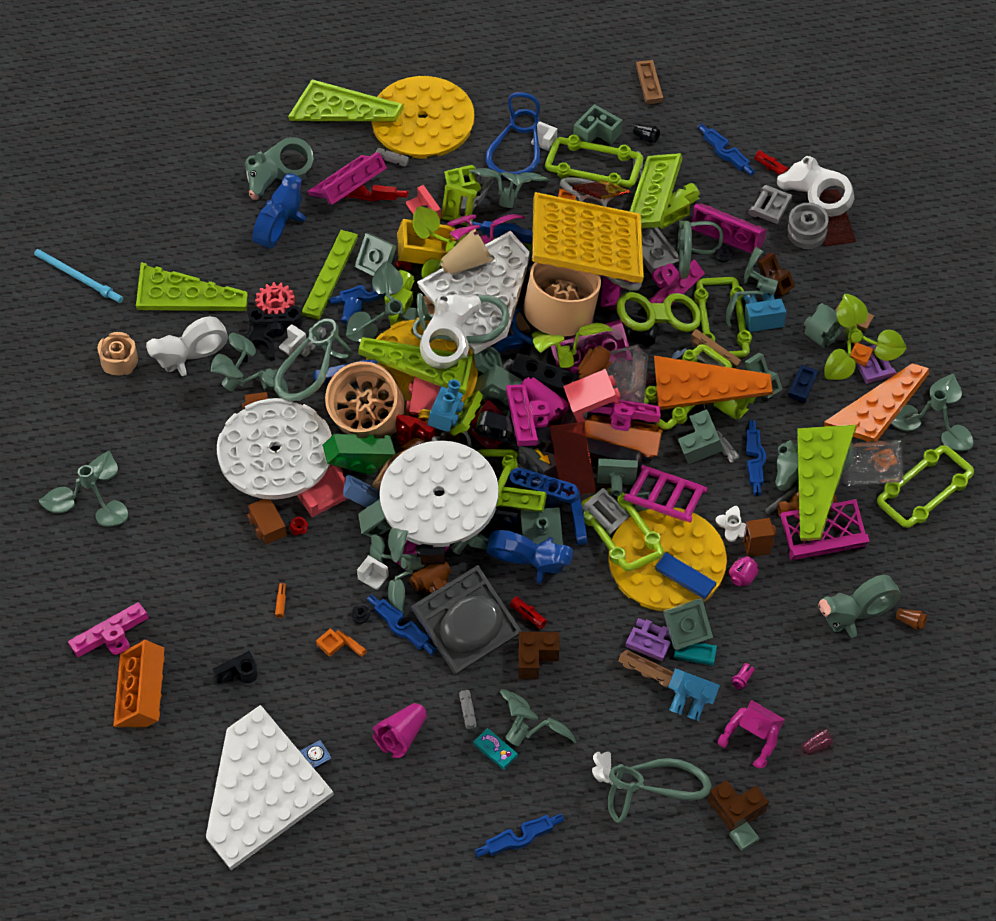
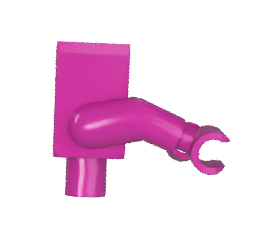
(759, 722)

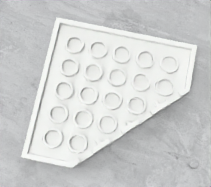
(498, 279)
(259, 788)

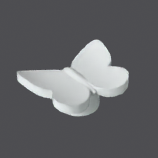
(732, 524)
(603, 768)

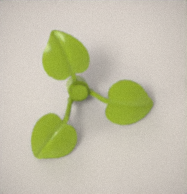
(425, 223)
(850, 313)
(565, 354)

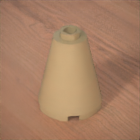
(466, 254)

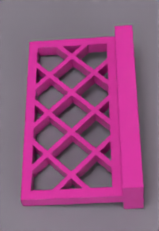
(349, 178)
(831, 544)

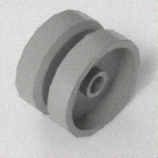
(807, 225)

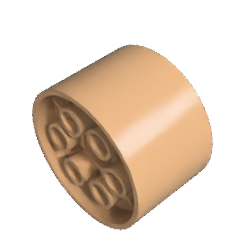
(560, 299)
(365, 374)

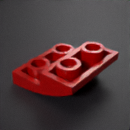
(410, 427)

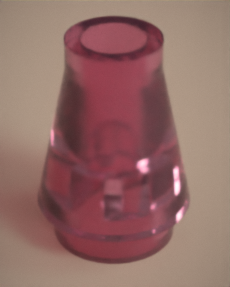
(817, 742)

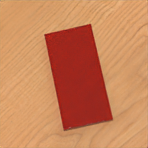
(601, 189)
(839, 227)
(573, 456)

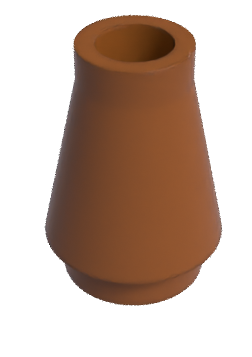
(913, 618)

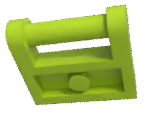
(456, 177)
(453, 202)

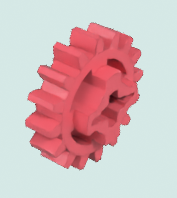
(275, 299)

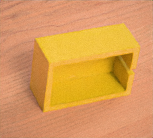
(418, 250)

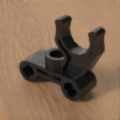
(270, 325)

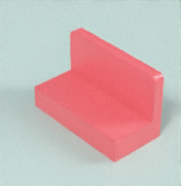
(423, 198)

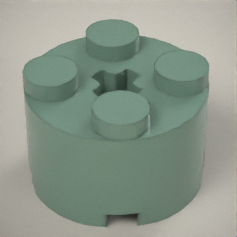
(823, 326)

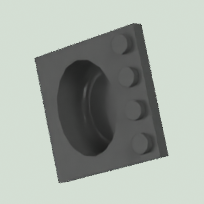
(466, 619)

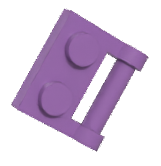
(873, 372)

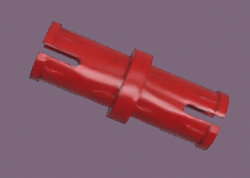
(762, 157)
(538, 620)

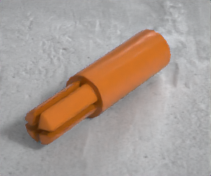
(280, 602)
(352, 644)

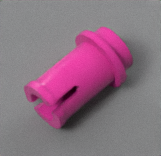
(740, 680)

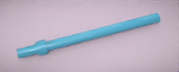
(105, 290)

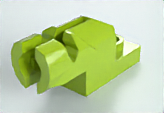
(680, 204)
(404, 295)

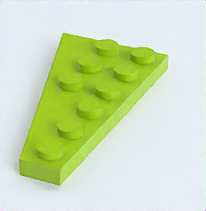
(183, 292)
(409, 360)

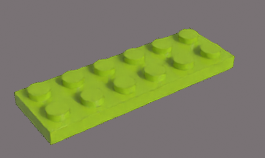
(656, 188)

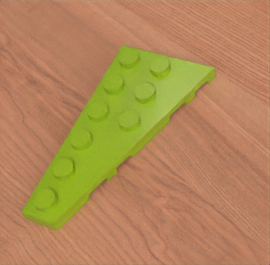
(334, 103)
(820, 467)

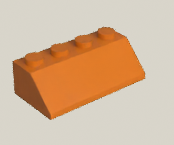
(639, 437)
(139, 685)

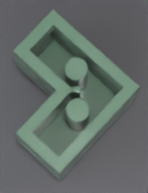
(598, 123)
(493, 384)
(703, 441)
(373, 520)

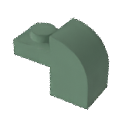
(758, 364)

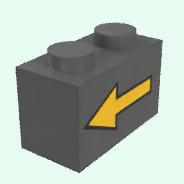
(537, 461)

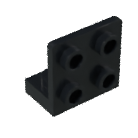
(504, 521)

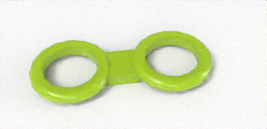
(658, 312)

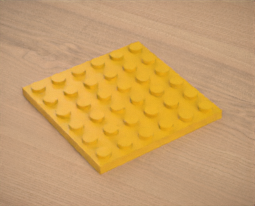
(587, 238)

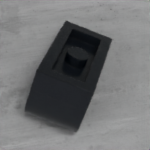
(236, 666)

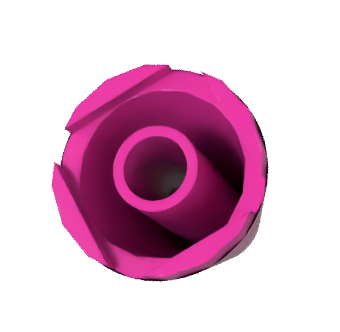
(538, 391)
(399, 730)

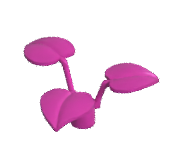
(458, 233)

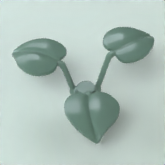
(508, 194)
(385, 280)
(764, 284)
(225, 366)
(941, 392)
(102, 468)
(410, 562)
(520, 708)

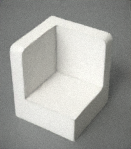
(546, 135)
(294, 340)
(372, 572)

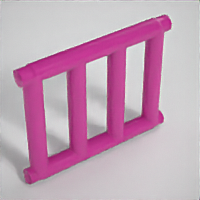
(668, 509)

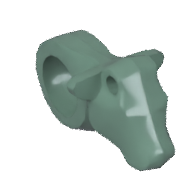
(788, 464)

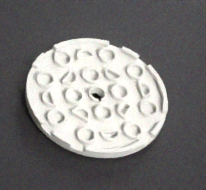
(267, 474)
(439, 520)

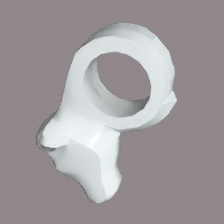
(813, 179)
(448, 319)
(199, 340)

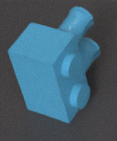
(764, 314)
(446, 406)
(689, 685)

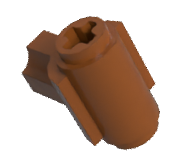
(594, 361)
(430, 578)

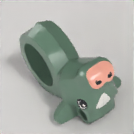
(267, 167)
(868, 601)

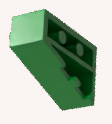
(358, 454)

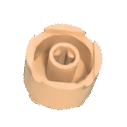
(118, 354)

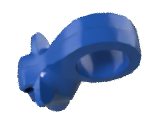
(275, 214)
(520, 550)

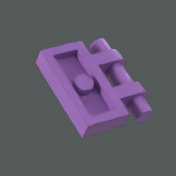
(648, 643)

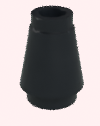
(646, 132)

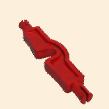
(378, 192)

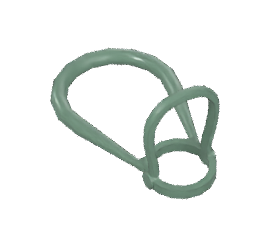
(685, 244)
(471, 339)
(325, 365)
(632, 787)

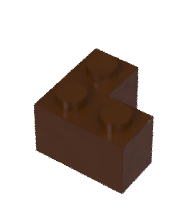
(535, 648)
(737, 809)

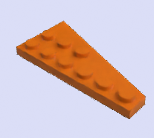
(695, 383)
(881, 405)

